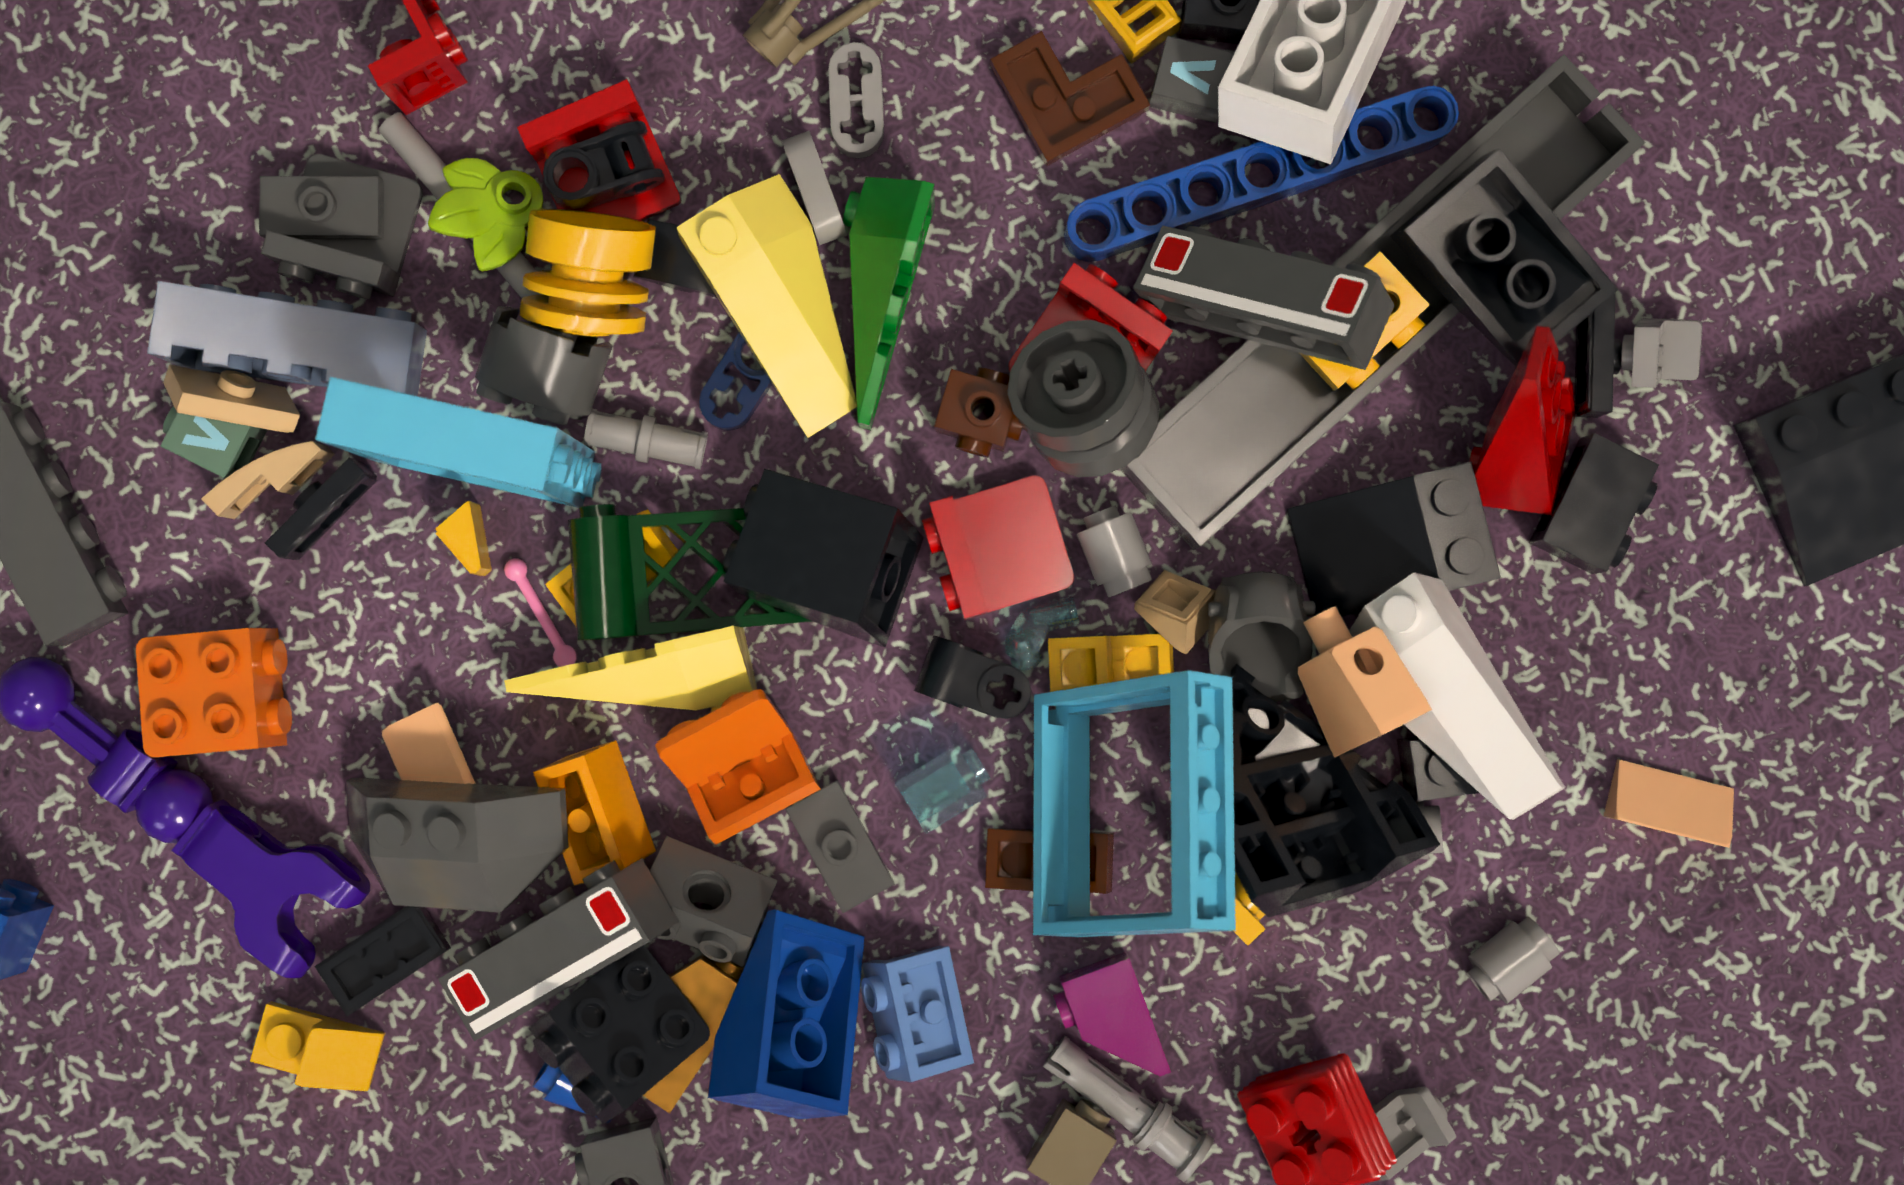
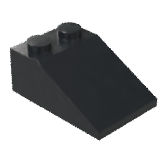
(1503, 257)
(1381, 534)

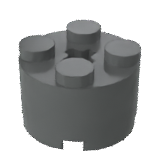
(541, 367)

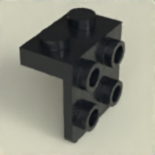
(619, 1034)

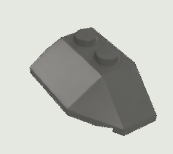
(455, 840)

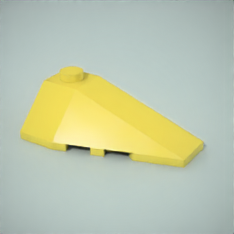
(675, 674)

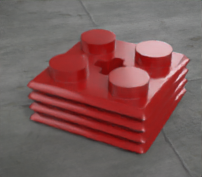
(1317, 1125)

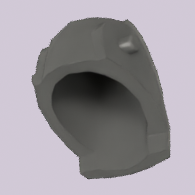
(1261, 629)

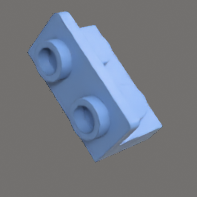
(916, 1014)

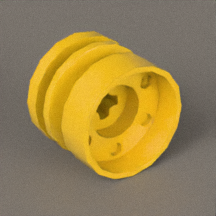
(586, 280)

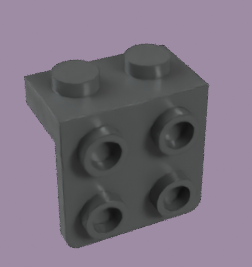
(353, 263)

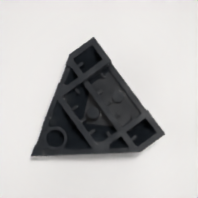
(1306, 819)

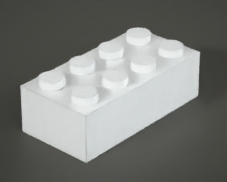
(1304, 71)

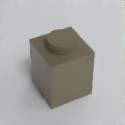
(1072, 1145)

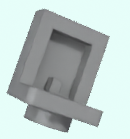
(1662, 351)
(1412, 1124)

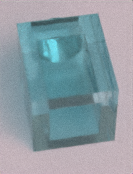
(944, 786)

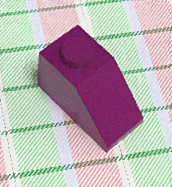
(1112, 1012)

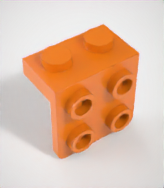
(212, 691)
(738, 764)

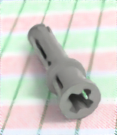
(1150, 1123)

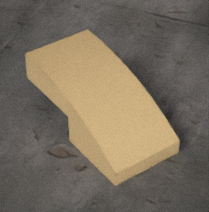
(283, 469)

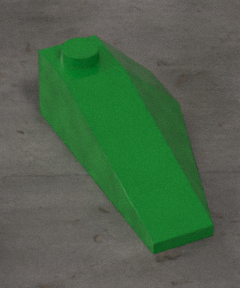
(885, 248)

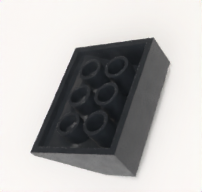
(1834, 469)

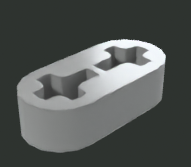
(842, 100)
(814, 187)

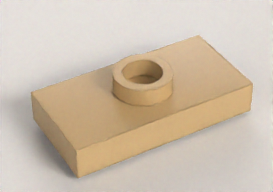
(231, 398)

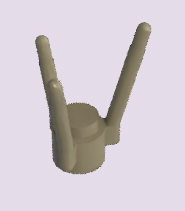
(775, 30)

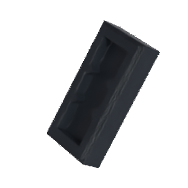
(1596, 361)
(321, 508)
(382, 957)

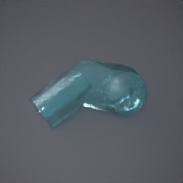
(1032, 628)

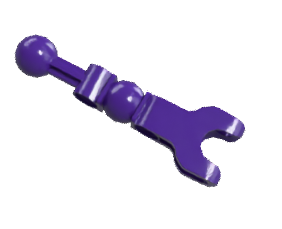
(178, 808)

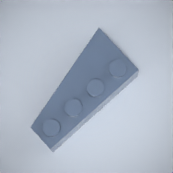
(285, 340)

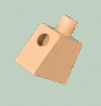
(1357, 683)

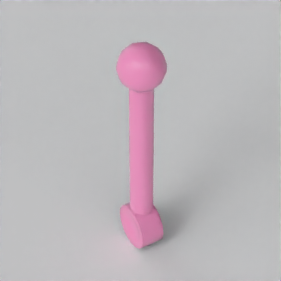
(516, 571)

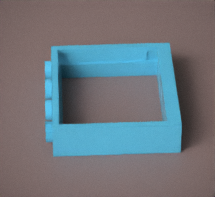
(457, 442)
(1199, 805)

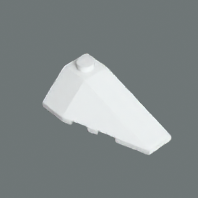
(1472, 712)

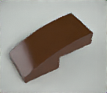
(1011, 860)

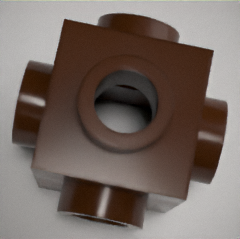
(962, 397)

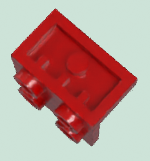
(422, 68)
(586, 120)

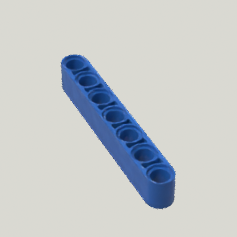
(1237, 195)

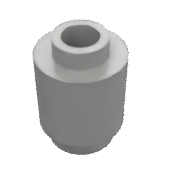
(1115, 551)
(1512, 960)

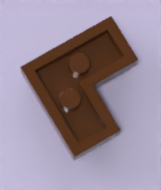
(1065, 113)

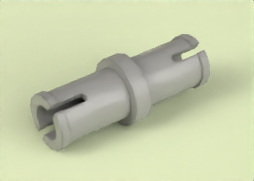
(645, 438)

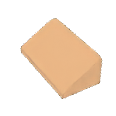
(426, 748)
(1671, 803)

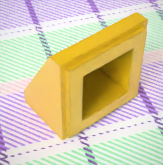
(466, 538)

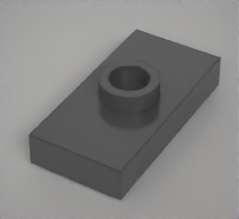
(322, 206)
(840, 846)

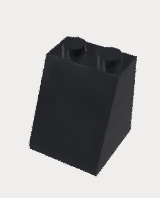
(823, 555)

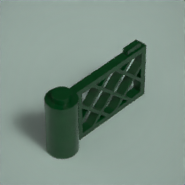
(612, 578)

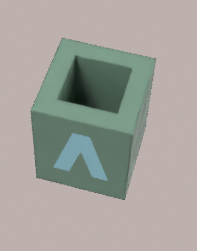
(210, 442)

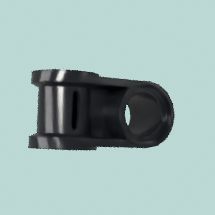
(607, 167)
(963, 677)

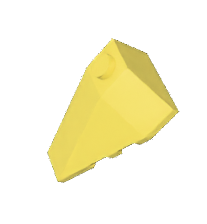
(772, 284)

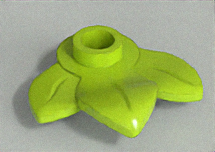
(479, 211)

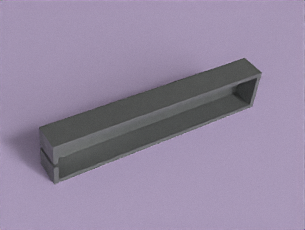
(1269, 401)

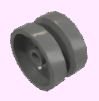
(1083, 398)

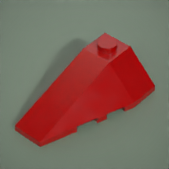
(1528, 433)

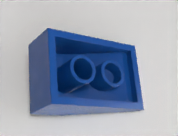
(791, 1021)

